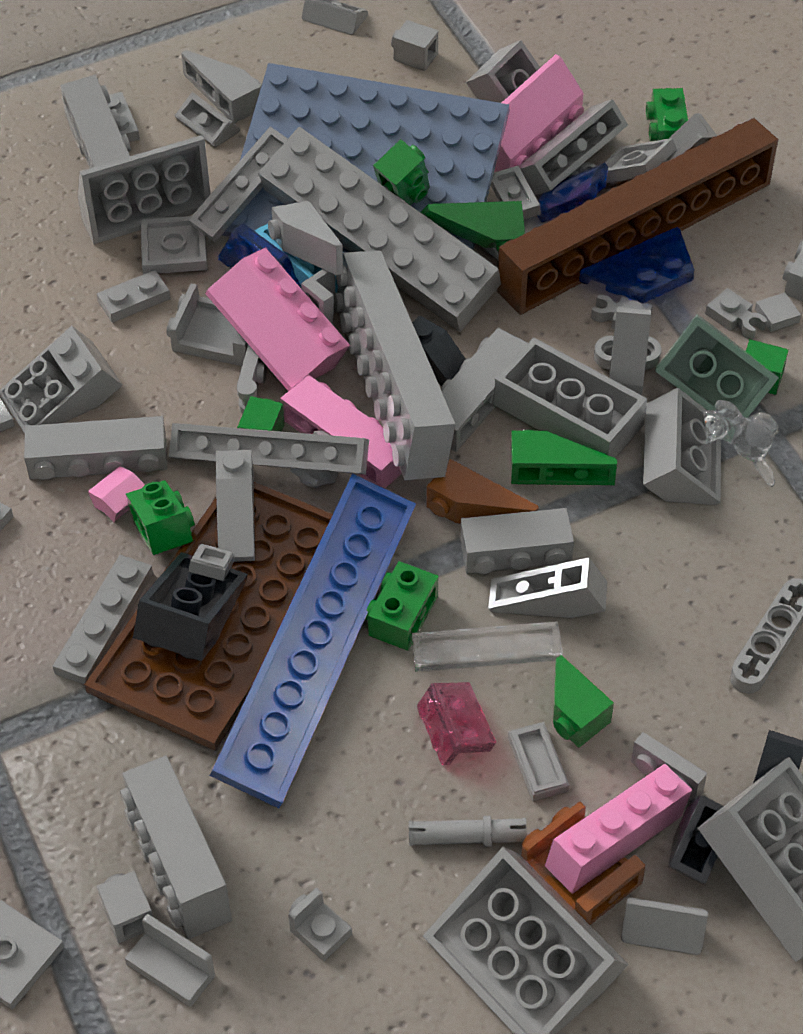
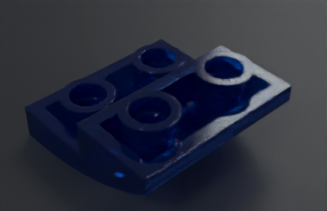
(572, 192)

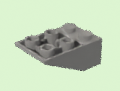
(60, 382)

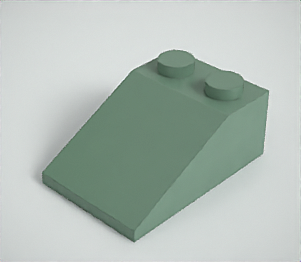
(715, 368)

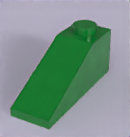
(480, 222)
(554, 460)

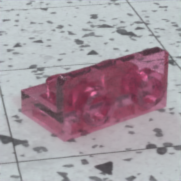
(454, 720)

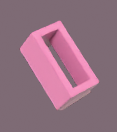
(111, 492)

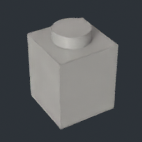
(415, 45)
(124, 905)

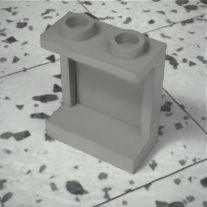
(204, 331)

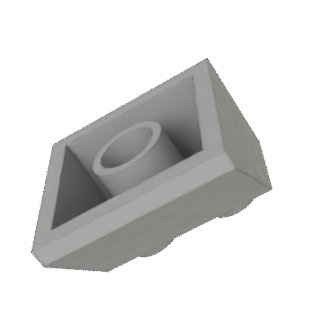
(503, 73)

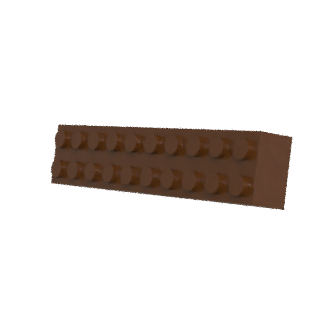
(667, 197)

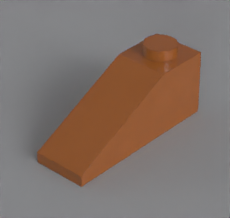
(470, 495)

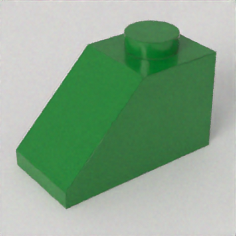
(578, 705)

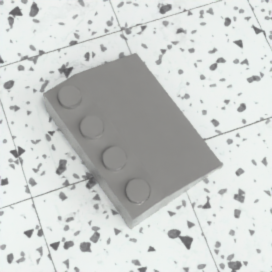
(143, 186)
(762, 848)
(524, 948)

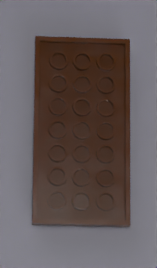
(207, 695)

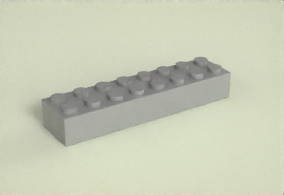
(369, 217)
(394, 366)

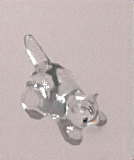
(748, 436)

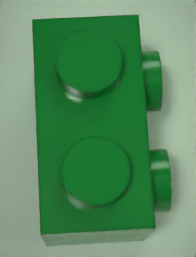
(666, 112)
(403, 172)
(160, 516)
(402, 605)

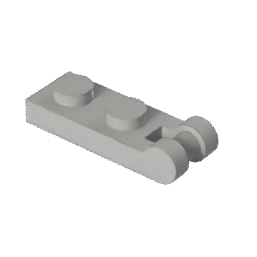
(251, 374)

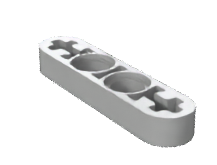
(769, 633)

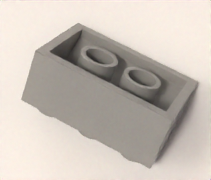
(675, 452)

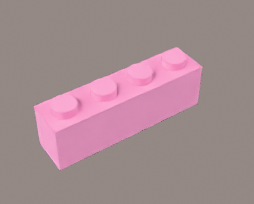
(314, 407)
(617, 828)

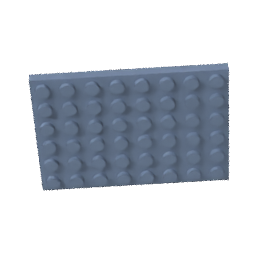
(367, 119)

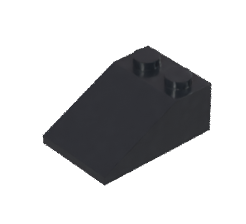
(186, 609)

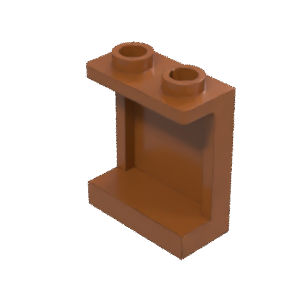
(598, 894)

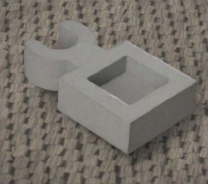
(610, 308)
(733, 311)

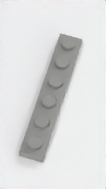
(272, 448)

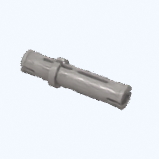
(467, 831)

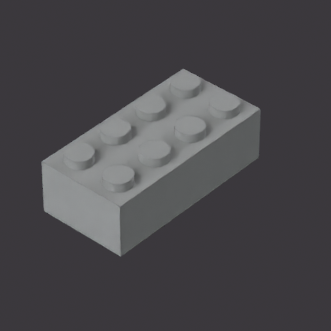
(569, 399)
(175, 848)

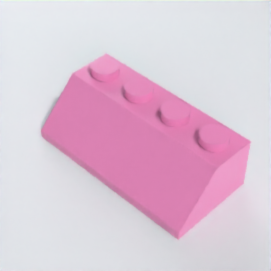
(539, 112)
(277, 319)

